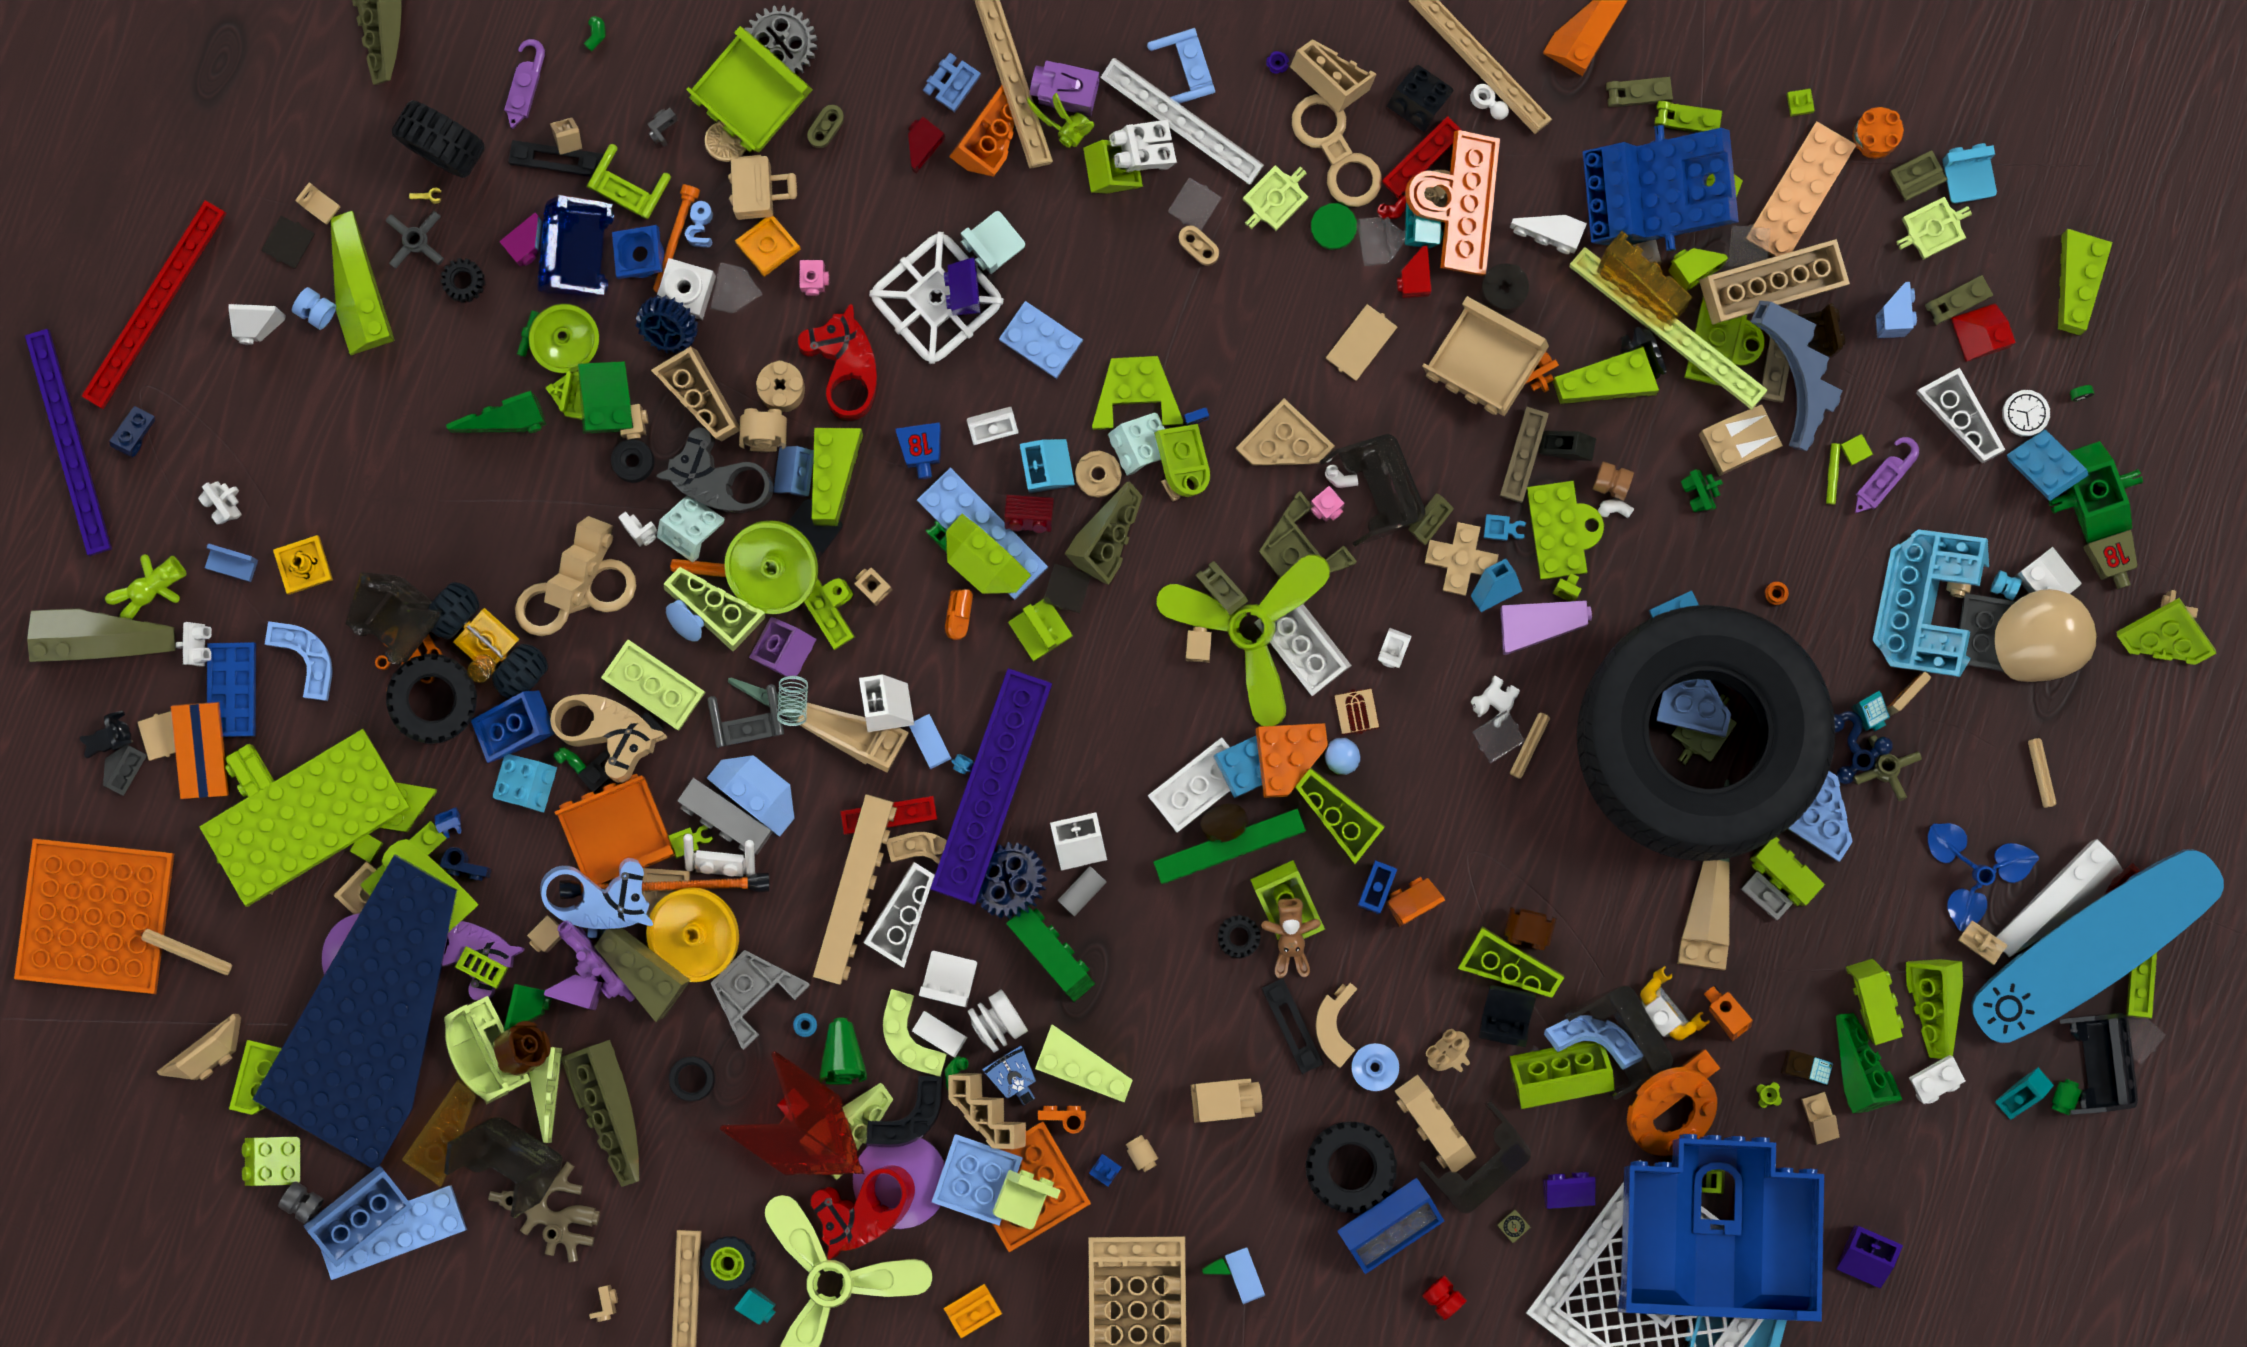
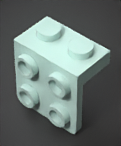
(992, 242)
(1136, 442)

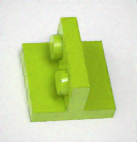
(1040, 629)

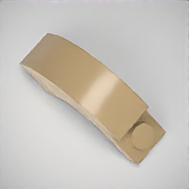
(1326, 1028)

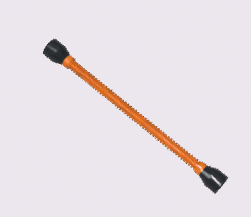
(758, 882)

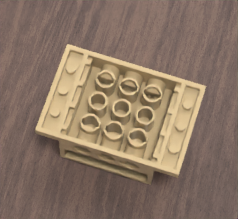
(1137, 1292)

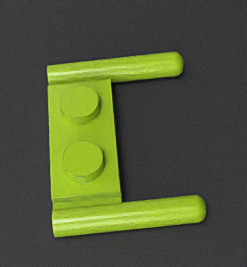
(622, 191)

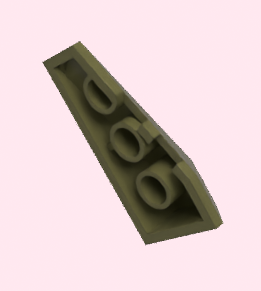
(1101, 540)

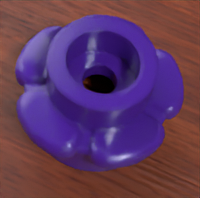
(1277, 56)

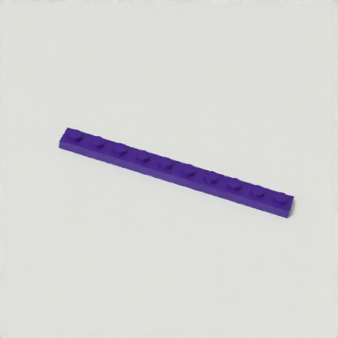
(68, 442)

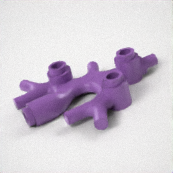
(592, 962)

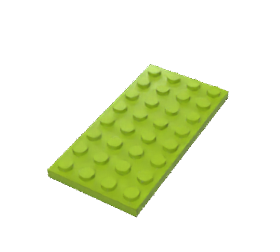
(304, 817)

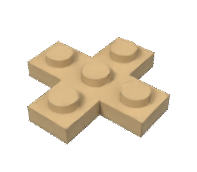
(1460, 558)

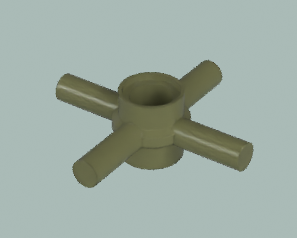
(1888, 776)

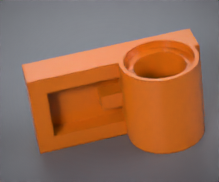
(1051, 1113)

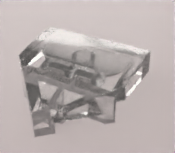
(1379, 240)
(733, 289)

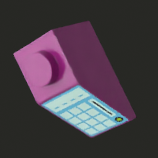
(524, 241)

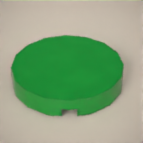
(1333, 226)

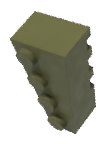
(642, 971)

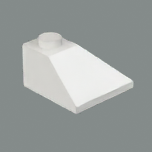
(253, 322)

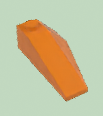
(1583, 34)
(988, 139)

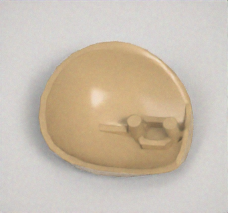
(2045, 636)

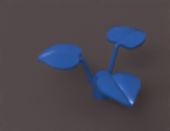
(2013, 865)

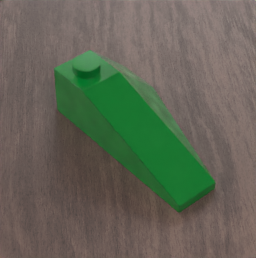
(1863, 1076)

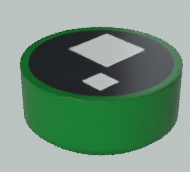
(2081, 393)

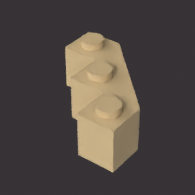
(579, 564)
(984, 1112)
(1434, 1124)

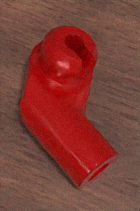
(1392, 211)

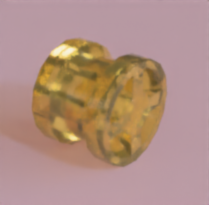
(476, 668)

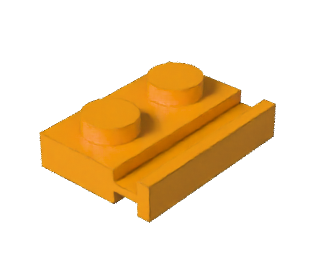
(972, 1310)

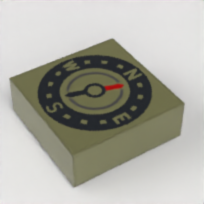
(1513, 1226)

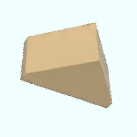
(566, 135)

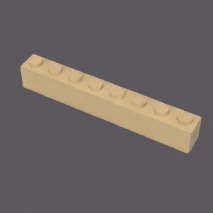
(854, 888)

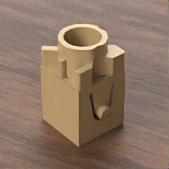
(1226, 1100)

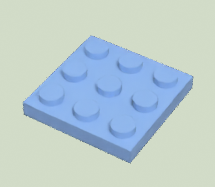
(974, 1178)

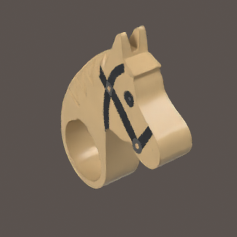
(623, 730)

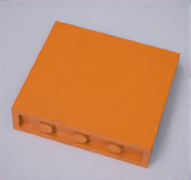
(615, 827)

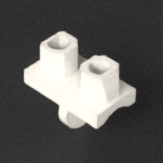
(223, 499)
(194, 644)

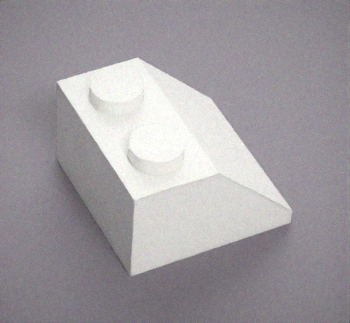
(2047, 573)

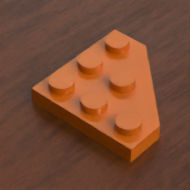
(1287, 755)

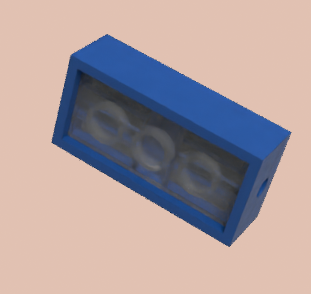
(1390, 1225)

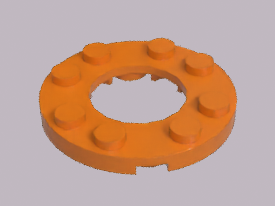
(1658, 1088)

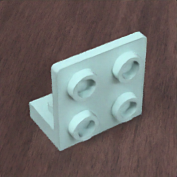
(688, 527)

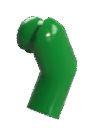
(597, 33)
(573, 760)
(955, 1066)

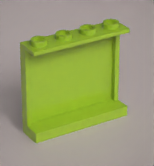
(750, 91)

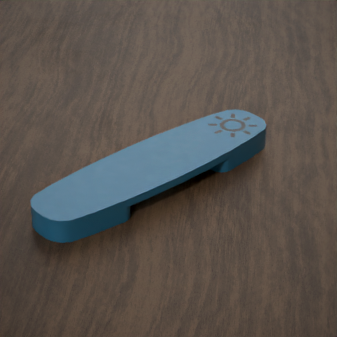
(2097, 946)

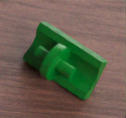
(1697, 480)

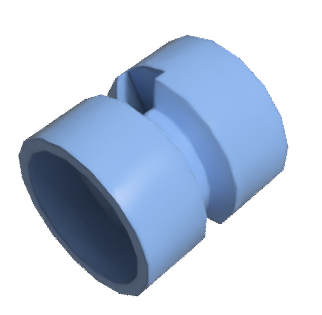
(315, 309)

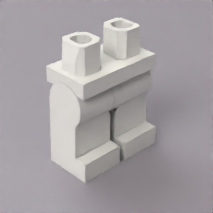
(1144, 146)

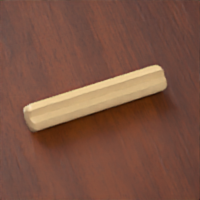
(1530, 745)
(2042, 772)

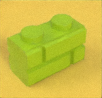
(249, 770)

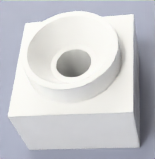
(680, 274)

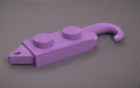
(1886, 477)

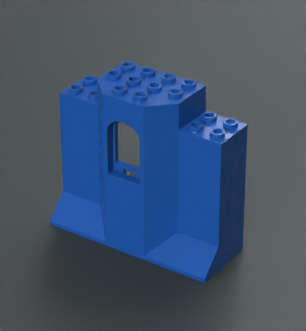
(1755, 1267)

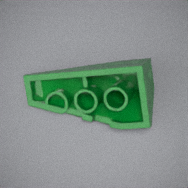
(517, 414)

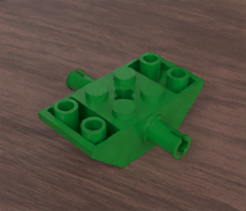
(2109, 510)

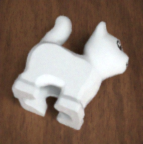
(1496, 697)

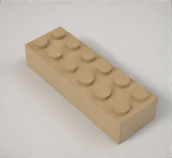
(1774, 280)

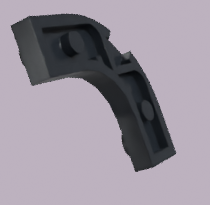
(916, 1123)

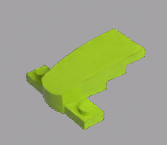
(416, 852)

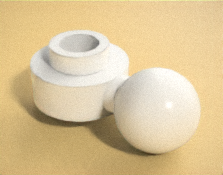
(1499, 109)

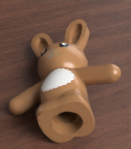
(1291, 941)

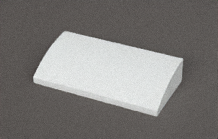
(1307, 649)

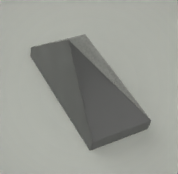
(121, 768)

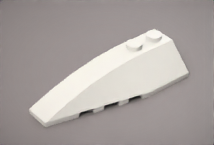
(2067, 894)

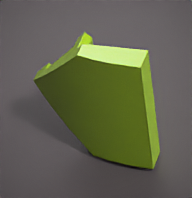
(567, 394)

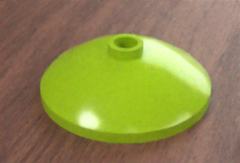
(563, 353)

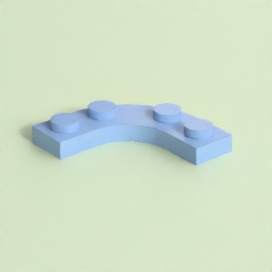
(311, 649)
(1604, 1033)

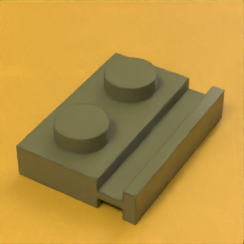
(1918, 175)

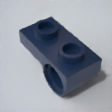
(131, 432)
(475, 872)

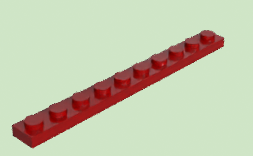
(154, 304)

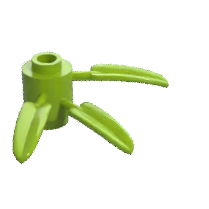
(1074, 128)

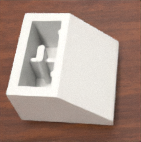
(885, 703)
(1078, 841)

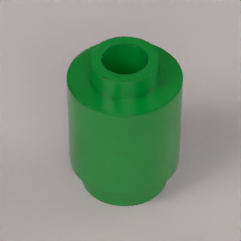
(2066, 1096)

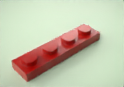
(1421, 157)
(907, 813)

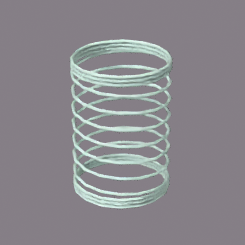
(792, 710)

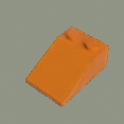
(1414, 901)

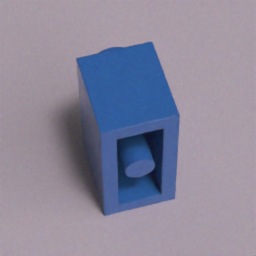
(1377, 887)

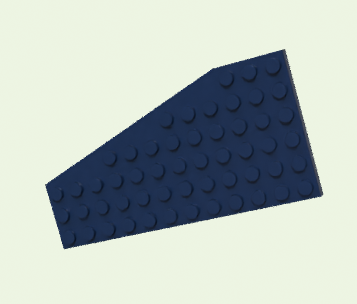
(365, 1032)

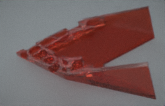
(811, 1136)

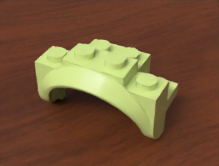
(474, 1053)

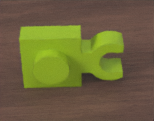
(677, 842)

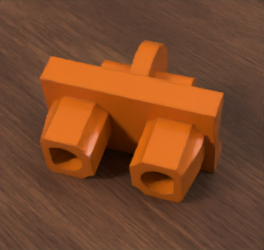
(1545, 365)

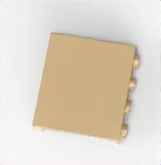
(1486, 357)

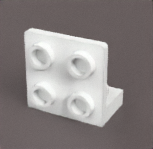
(948, 979)

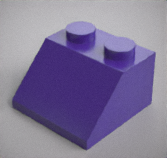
(963, 287)

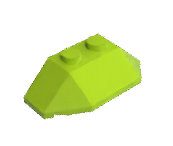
(983, 559)

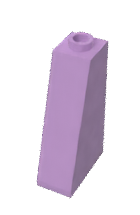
(1535, 623)

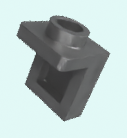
(661, 122)

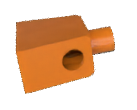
(1732, 1022)

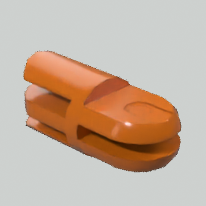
(958, 614)

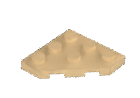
(1284, 439)

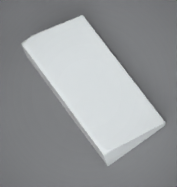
(992, 425)

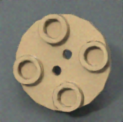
(1449, 1051)

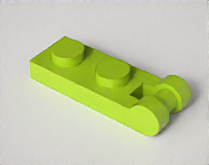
(1687, 117)

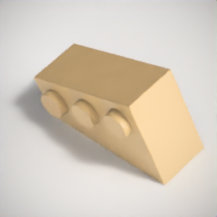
(1330, 75)

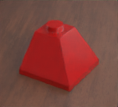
(1983, 332)

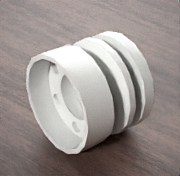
(997, 1021)

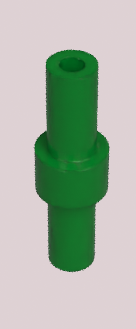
(524, 345)

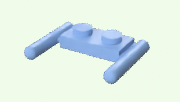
(1192, 63)

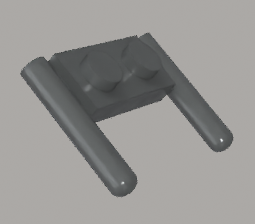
(746, 728)

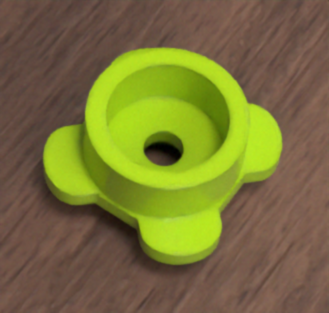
(1775, 1095)

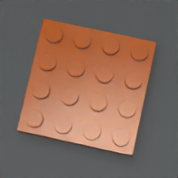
(1044, 1160)

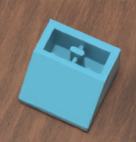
(1046, 465)

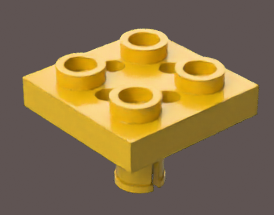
(289, 557)

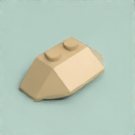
(206, 1053)

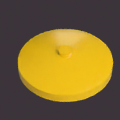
(694, 933)

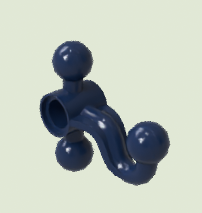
(1881, 746)

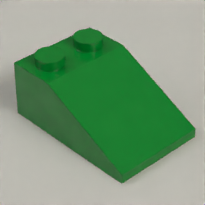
(604, 397)

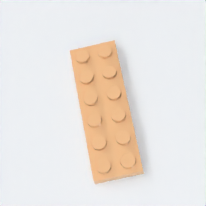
(1804, 187)

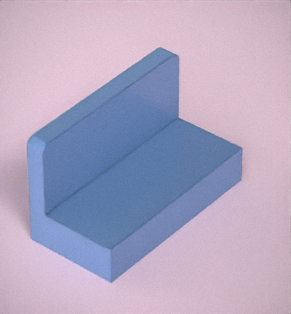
(794, 471)
(231, 563)

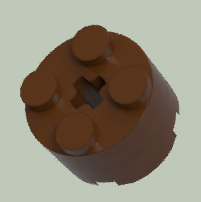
(1529, 927)
(521, 1048)

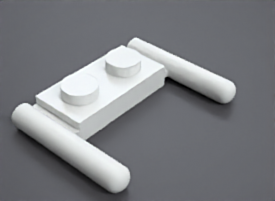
(719, 863)

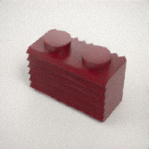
(1029, 513)

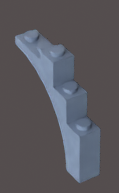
(1807, 365)

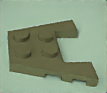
(1288, 544)

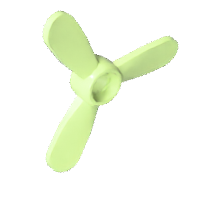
(881, 1279)

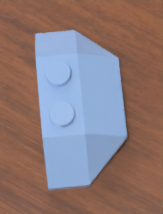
(756, 790)

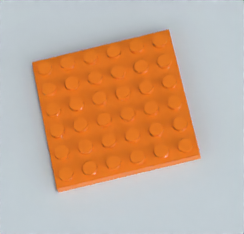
(89, 916)

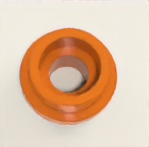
(1783, 593)

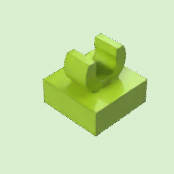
(1800, 102)
(1567, 589)

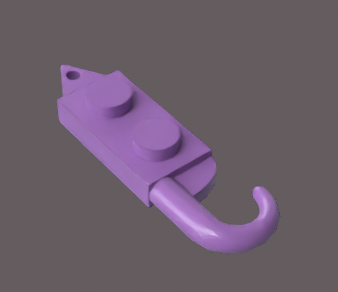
(524, 84)

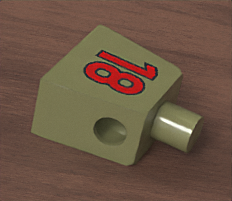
(2113, 557)

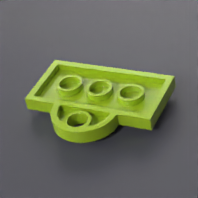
(1728, 339)
(1561, 529)

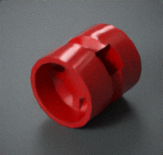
(1444, 1298)

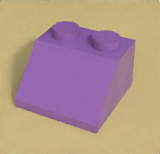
(782, 648)
(578, 991)

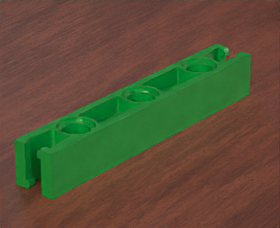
(1217, 852)

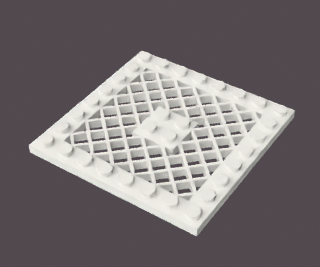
(1547, 1305)

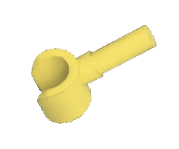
(426, 195)

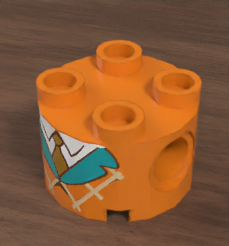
(1878, 132)

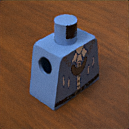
(1013, 1075)

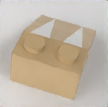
(1740, 439)

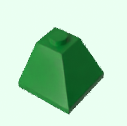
(526, 1005)

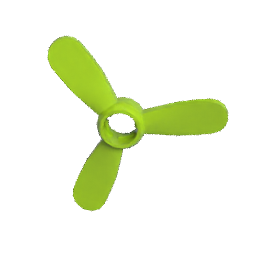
(1288, 593)

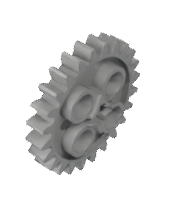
(796, 31)

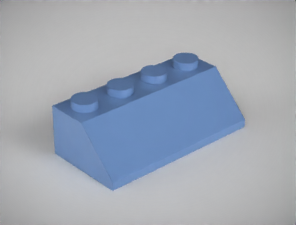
(357, 1216)

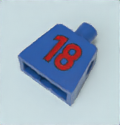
(921, 447)

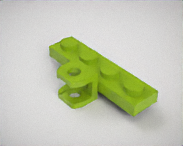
(823, 606)

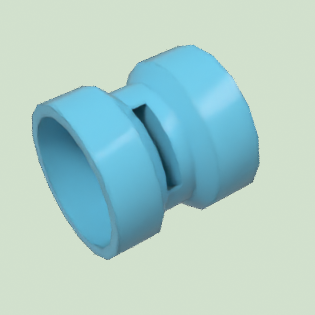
(2006, 585)

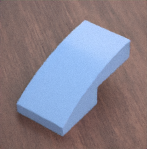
(930, 741)
(1245, 1275)

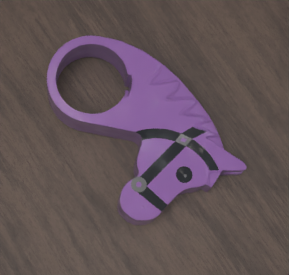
(484, 942)

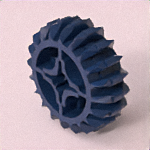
(666, 324)

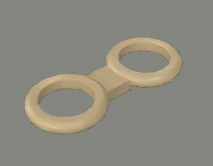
(1337, 153)
(588, 600)

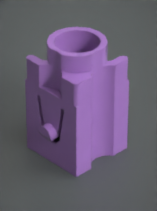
(1073, 84)

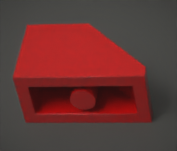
(1416, 276)

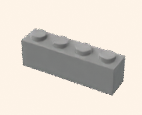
(723, 815)

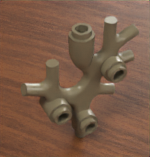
(558, 1220)

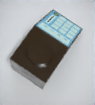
(1807, 1067)

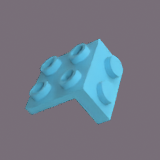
(1970, 173)
(524, 782)

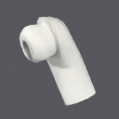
(1338, 479)
(1615, 505)

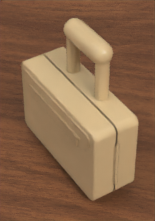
(753, 187)

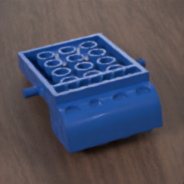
(1660, 187)

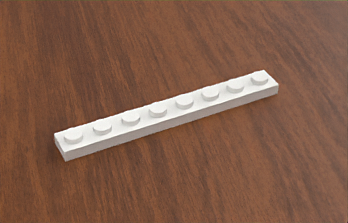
(1182, 121)

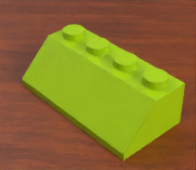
(1564, 1075)

